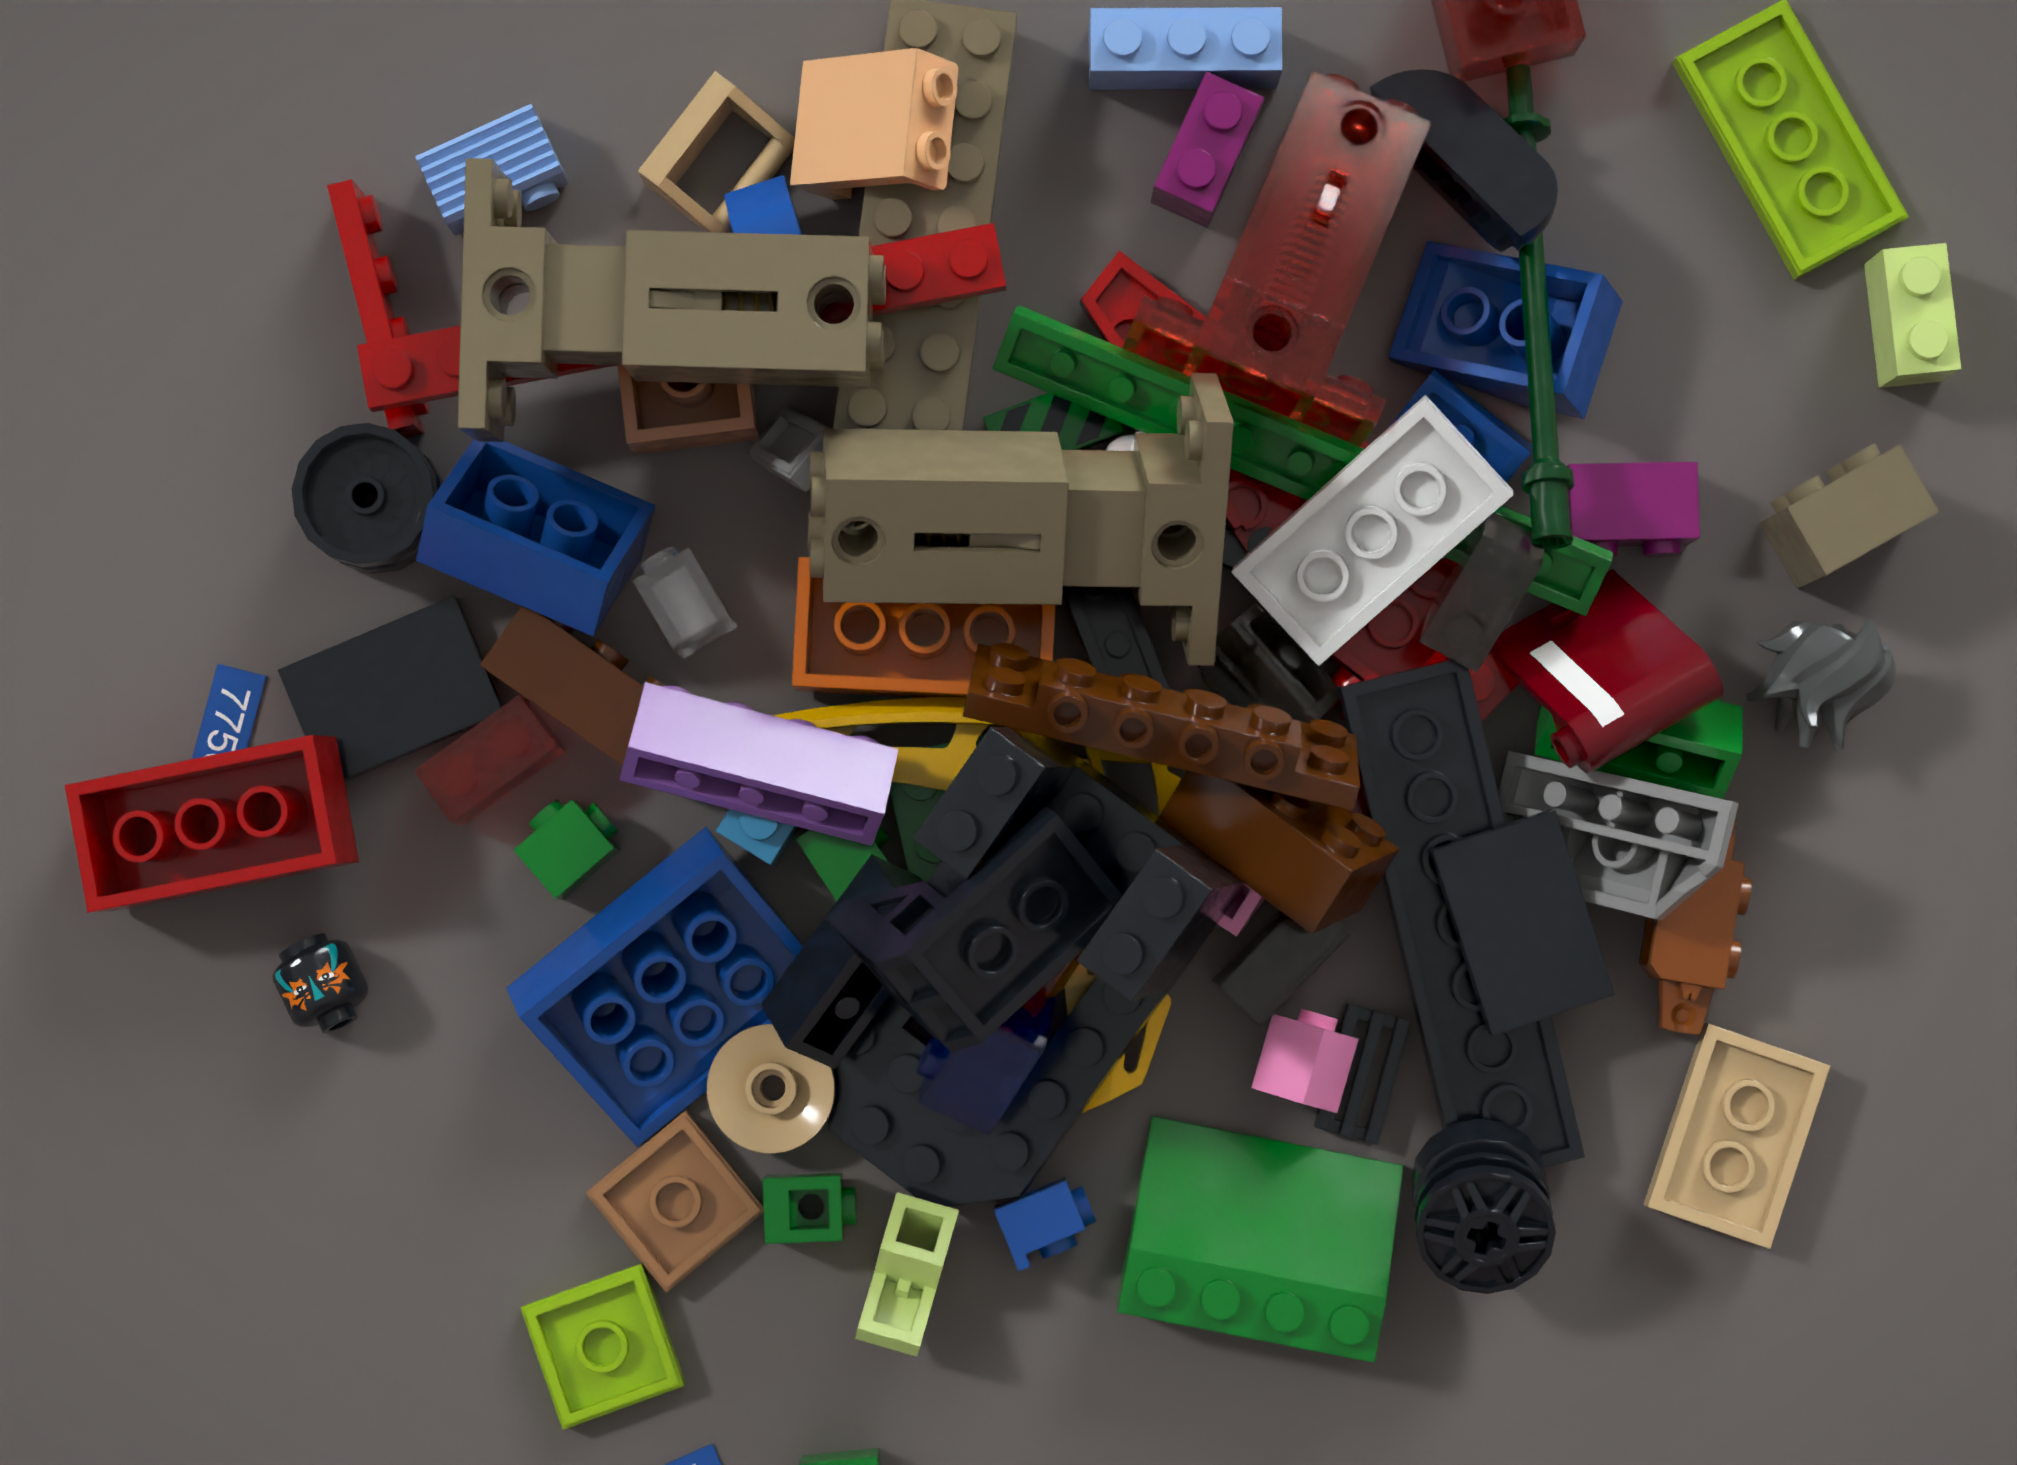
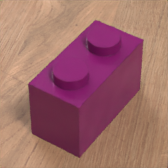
(1206, 149)
(1636, 505)

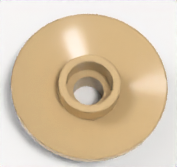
(747, 1113)

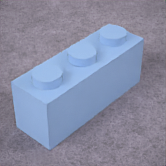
(1180, 44)

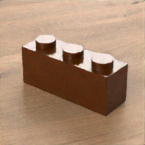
(569, 680)

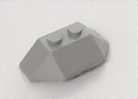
(1627, 838)

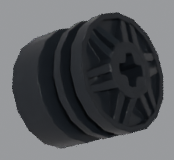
(1482, 1206)

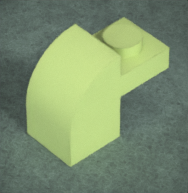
(906, 1274)

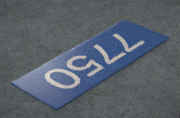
(229, 711)

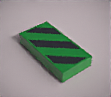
(1075, 425)

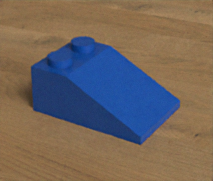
(1470, 325)

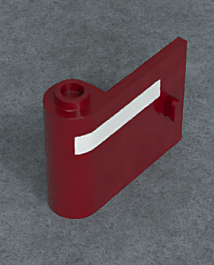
(1608, 673)

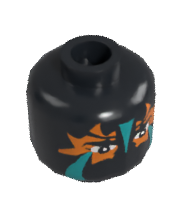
(320, 983)

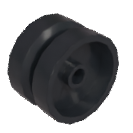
(338, 475)

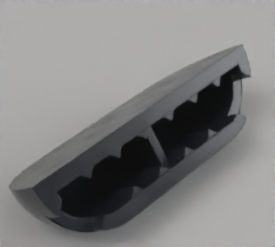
(1476, 159)

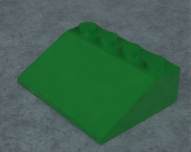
(1261, 1239)

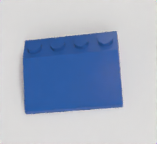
(659, 985)

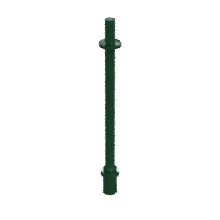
(1547, 478)

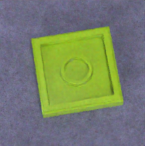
(603, 1345)

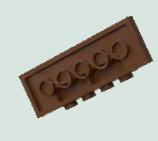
(1164, 726)

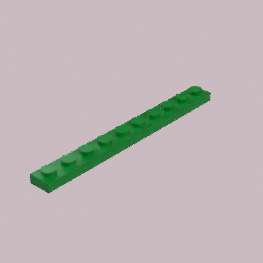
(1262, 442)

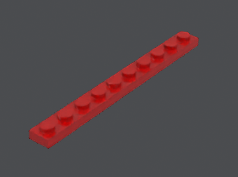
(917, 275)

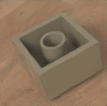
(1862, 507)

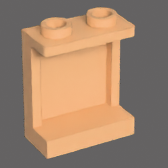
(874, 122)

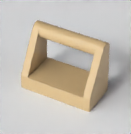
(692, 134)

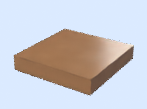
(676, 1201)

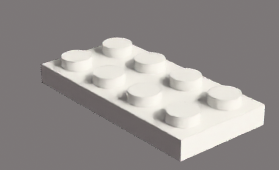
(1372, 530)

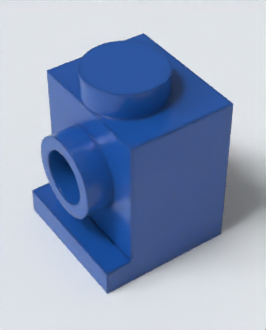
(1044, 1220)

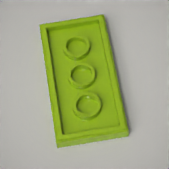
(1789, 139)

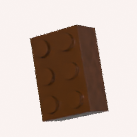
(1292, 851)

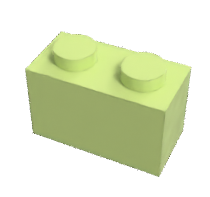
(1912, 315)

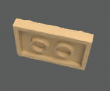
(1736, 1135)

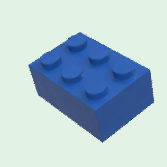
(535, 533)

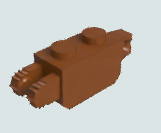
(1695, 947)

